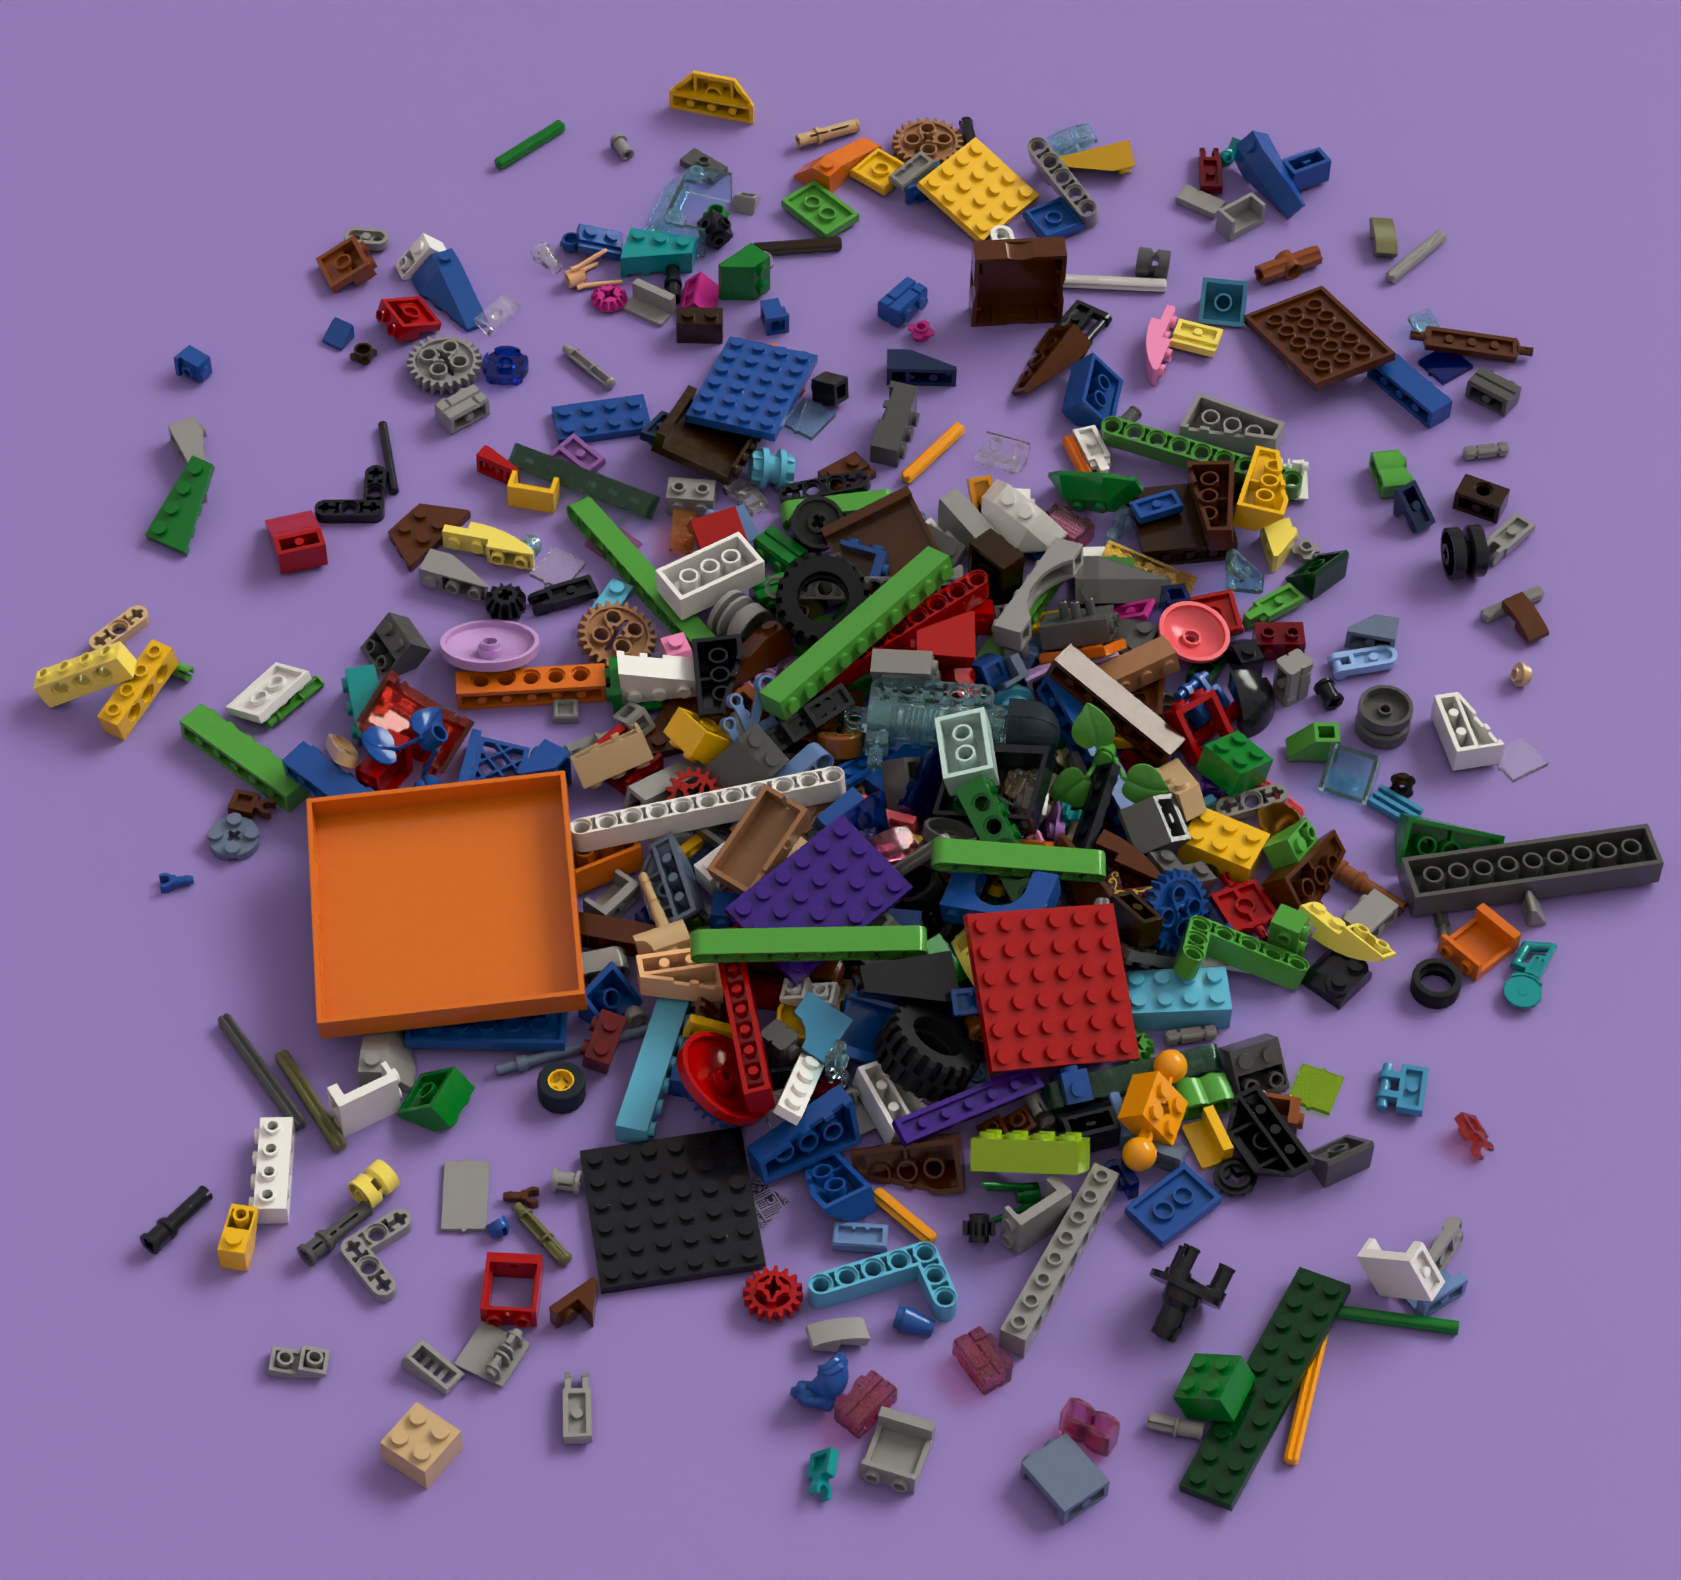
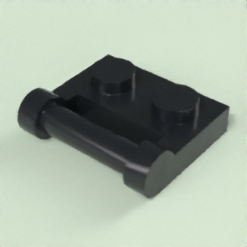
(1082, 314)

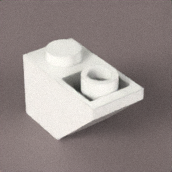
(417, 254)

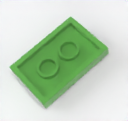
(820, 210)

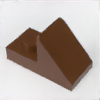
(579, 1301)

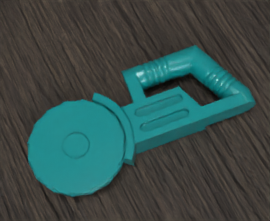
(1525, 986)

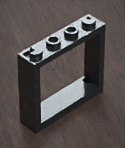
(1011, 757)

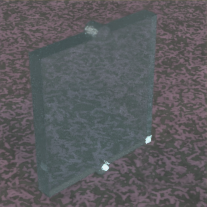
(808, 419)

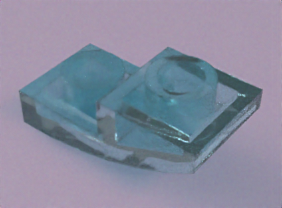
(1074, 137)

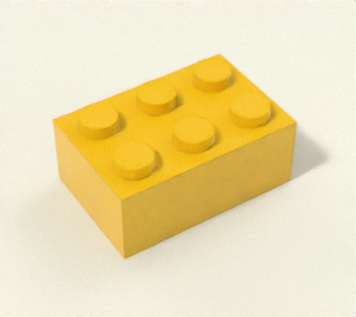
(1225, 844)

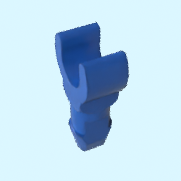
(174, 881)

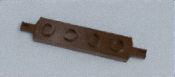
(1471, 343)

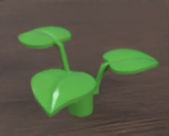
(1095, 729)

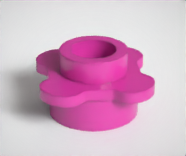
(921, 331)

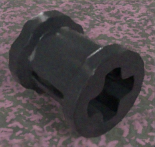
(1328, 693)

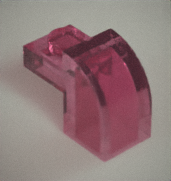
(895, 843)

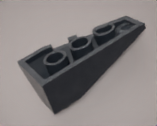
(715, 670)

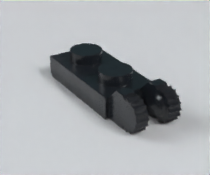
(563, 595)

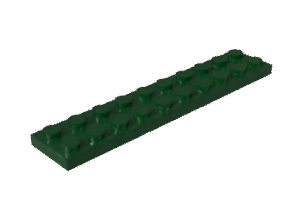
(1279, 1365)

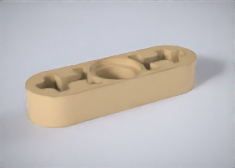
(122, 621)

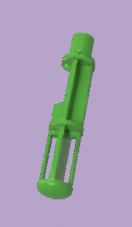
(296, 700)

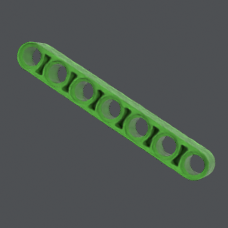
(1017, 859)

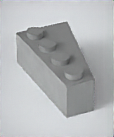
(1230, 426)

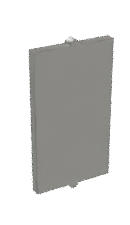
(465, 1196)

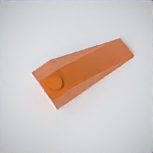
(834, 168)

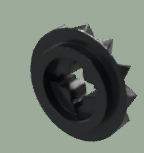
(1238, 1169)

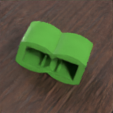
(1389, 471)
(1204, 1092)

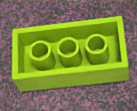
(1030, 1153)

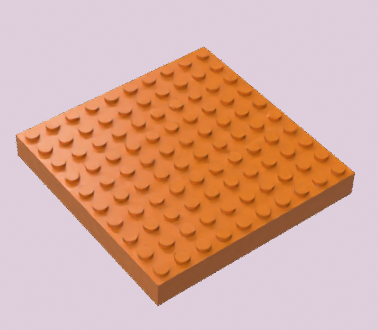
(444, 905)

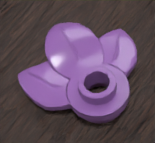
(1052, 825)

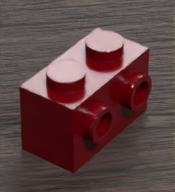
(1276, 638)
(602, 1046)

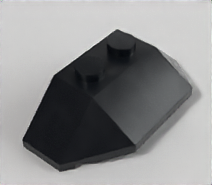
(1265, 1137)

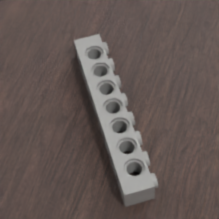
(1058, 1260)

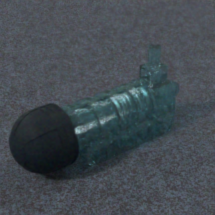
(910, 720)

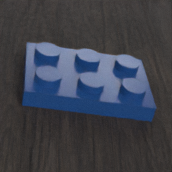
(1173, 1205)

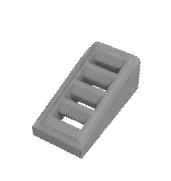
(431, 1355)

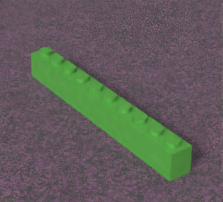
(856, 633)

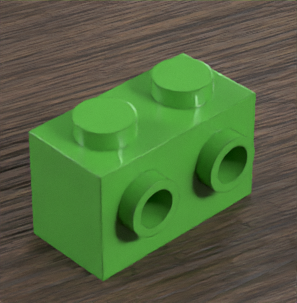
(1290, 930)

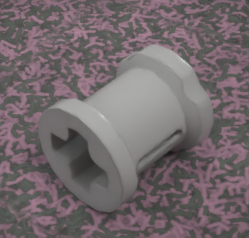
(566, 1181)

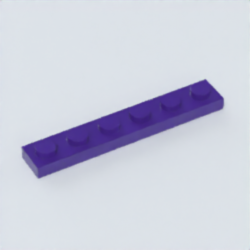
(966, 1106)

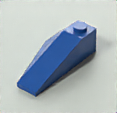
(1267, 173)
(448, 287)
(840, 1189)

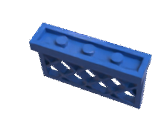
(475, 752)

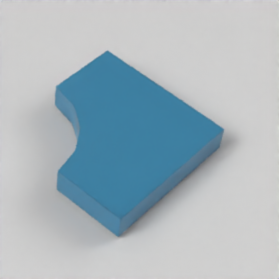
(821, 1025)

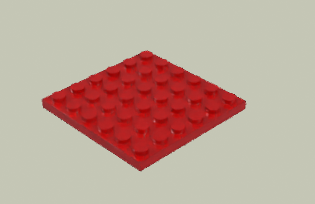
(1050, 988)

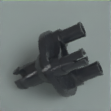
(1184, 1294)

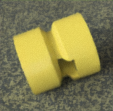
(374, 1184)

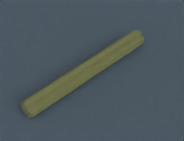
(311, 1101)

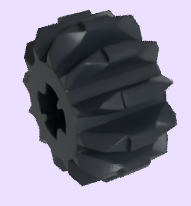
(505, 602)

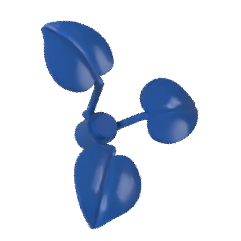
(431, 734)

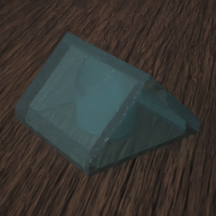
(1349, 773)

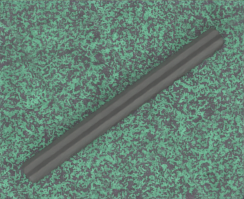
(261, 1070)

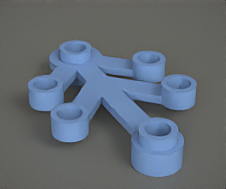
(755, 714)

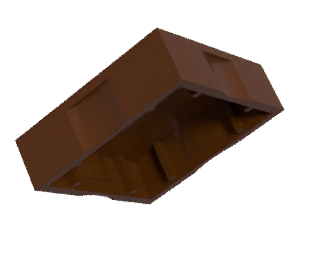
(1017, 281)

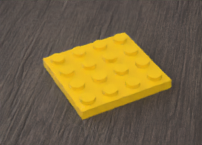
(977, 190)

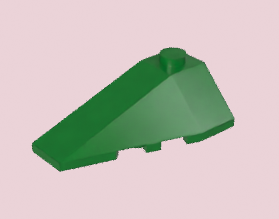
(1427, 836)

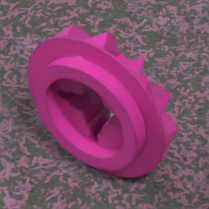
(609, 304)

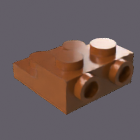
(347, 264)

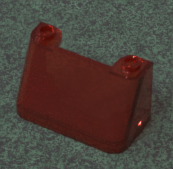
(392, 707)

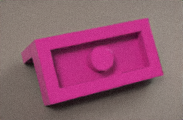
(700, 292)

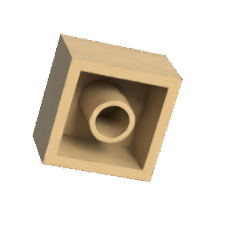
(421, 1445)

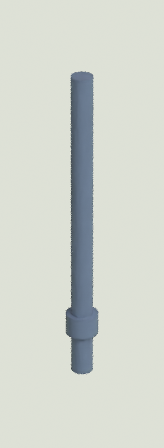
(523, 1062)

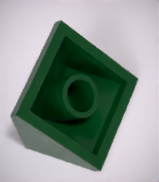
(1320, 573)

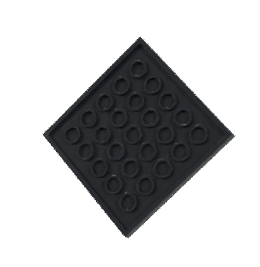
(672, 1210)

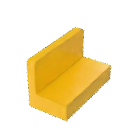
(1208, 1139)

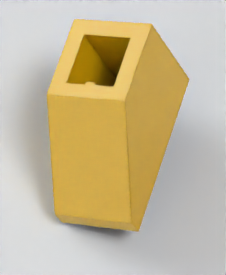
(238, 1237)

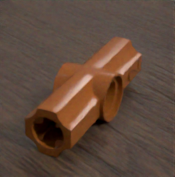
(1288, 264)

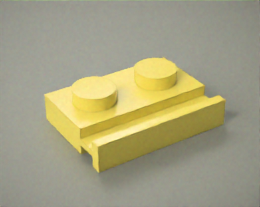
(1196, 338)

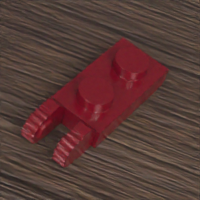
(1210, 172)

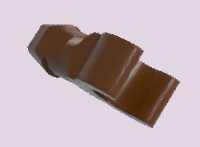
(523, 1197)

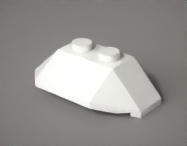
(1019, 519)

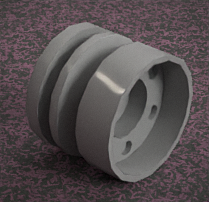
(737, 615)

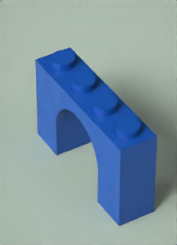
(965, 889)

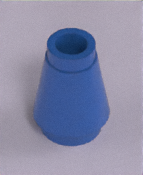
(913, 1322)

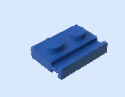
(594, 239)

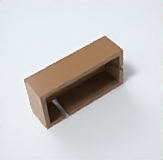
(759, 840)

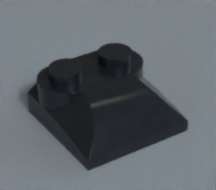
(1337, 978)

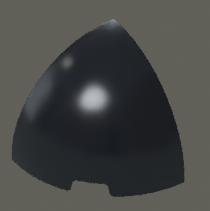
(1254, 701)

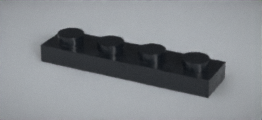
(1096, 805)

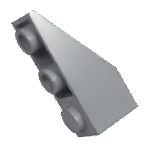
(450, 575)

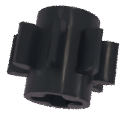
(979, 1228)

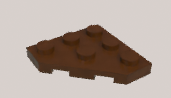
(659, 741)

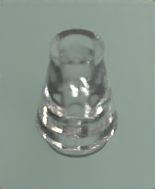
(545, 256)

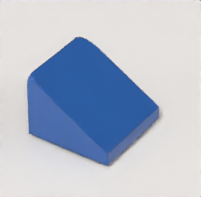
(339, 334)

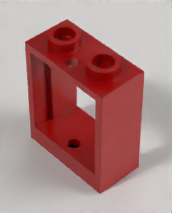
(1176, 720)
(387, 777)
(515, 1266)

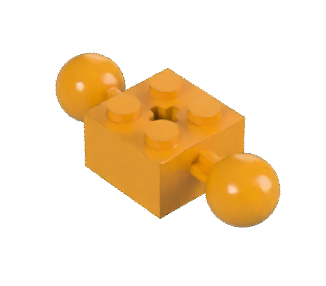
(1153, 1109)

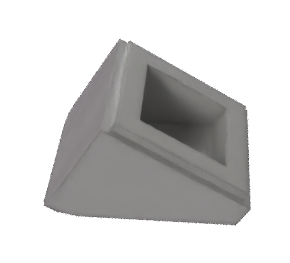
(745, 203)
(1533, 910)

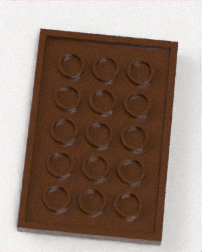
(1319, 338)

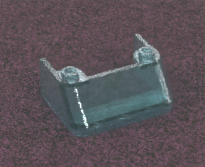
(697, 180)

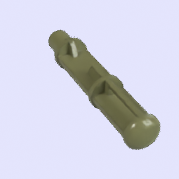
(545, 1238)

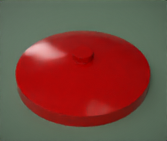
(713, 1079)

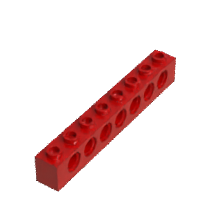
(747, 1036)

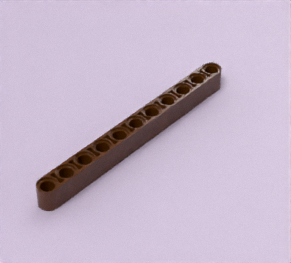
(606, 931)

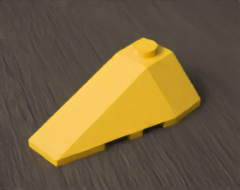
(1104, 158)
(1263, 492)

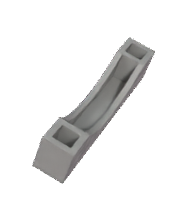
(1057, 564)

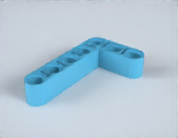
(888, 1277)

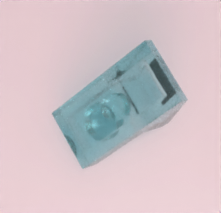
(1242, 574)

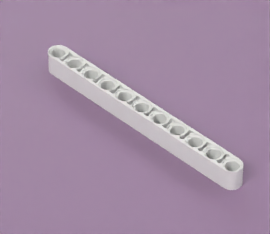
(700, 809)

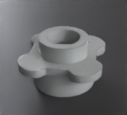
(1305, 550)

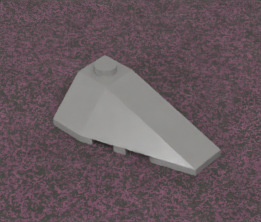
(390, 1048)

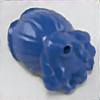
(826, 1386)

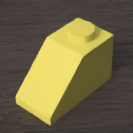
(1278, 542)

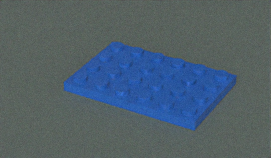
(751, 388)

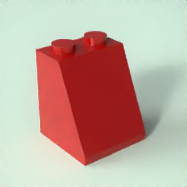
(949, 640)

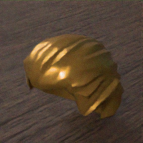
(1277, 817)

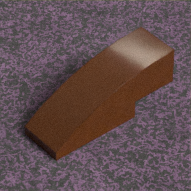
(1131, 863)

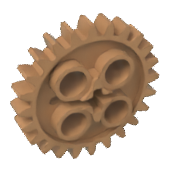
(928, 136)
(597, 625)

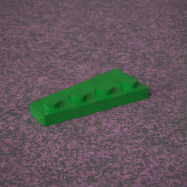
(178, 515)

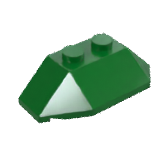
(1095, 490)

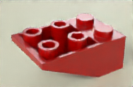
(297, 542)

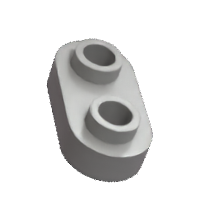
(374, 238)

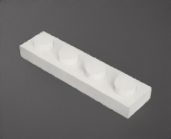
(798, 1088)

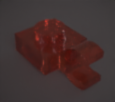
(1472, 1130)

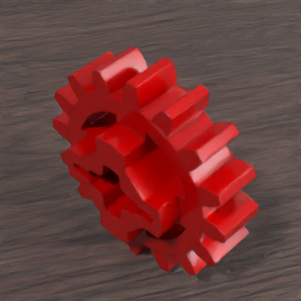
(682, 787)
(786, 1298)

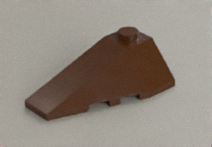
(1055, 352)
(1309, 877)

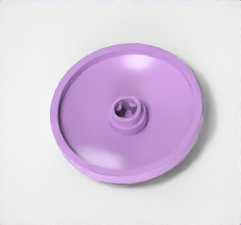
(489, 645)

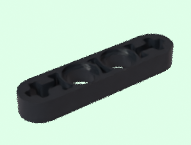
(824, 484)

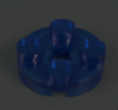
(513, 374)

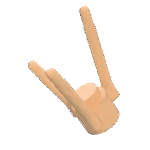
(576, 274)

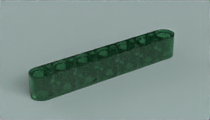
(584, 481)
(1114, 1079)

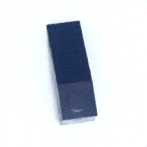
(918, 369)

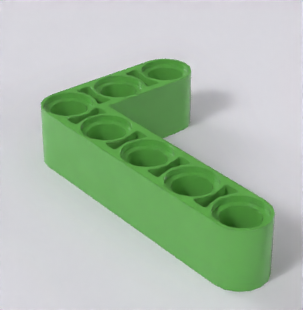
(1237, 950)

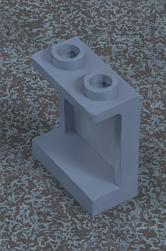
(1065, 1477)

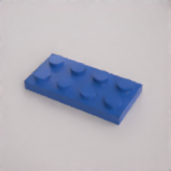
(601, 418)

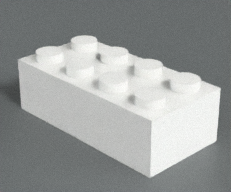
(708, 574)

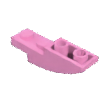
(1158, 344)

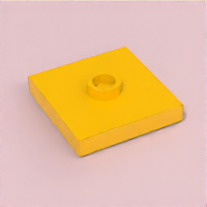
(875, 169)

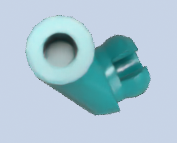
(1228, 155)

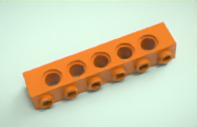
(530, 686)

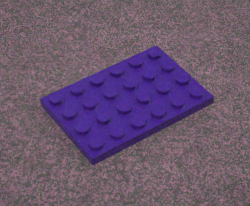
(825, 883)

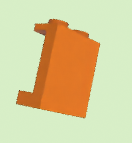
(1480, 943)

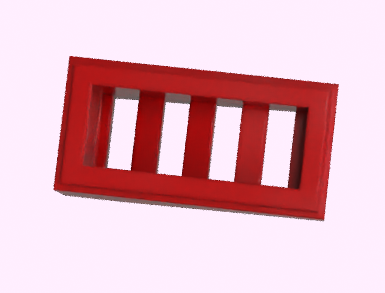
(494, 465)

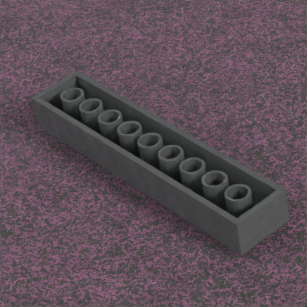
(1542, 865)

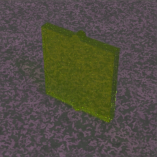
(1317, 1088)

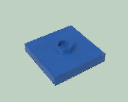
(1053, 219)

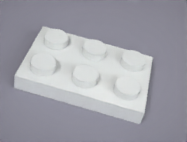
(269, 692)

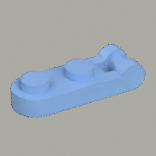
(1362, 661)

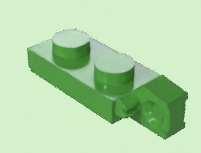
(1273, 605)

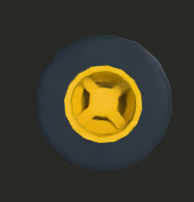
(561, 1087)

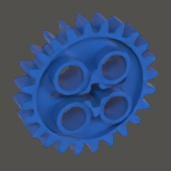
(1176, 899)

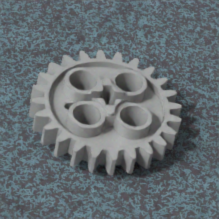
(456, 355)

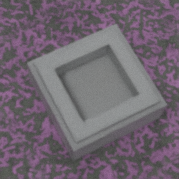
(565, 711)

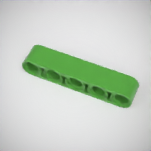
(847, 502)

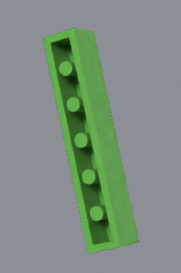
(242, 756)

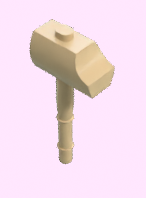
(666, 935)

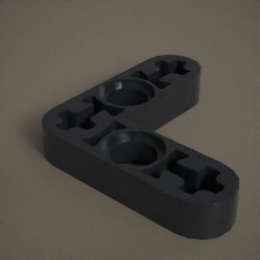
(368, 503)

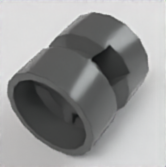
(1145, 259)

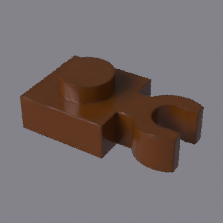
(250, 803)

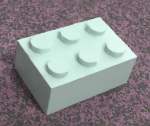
(966, 748)

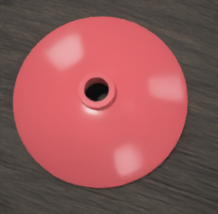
(1194, 631)

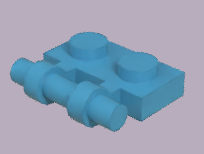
(1411, 1089)

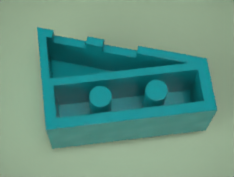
(653, 251)
(358, 685)

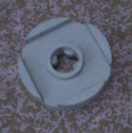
(231, 826)

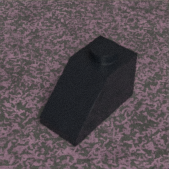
(1245, 655)

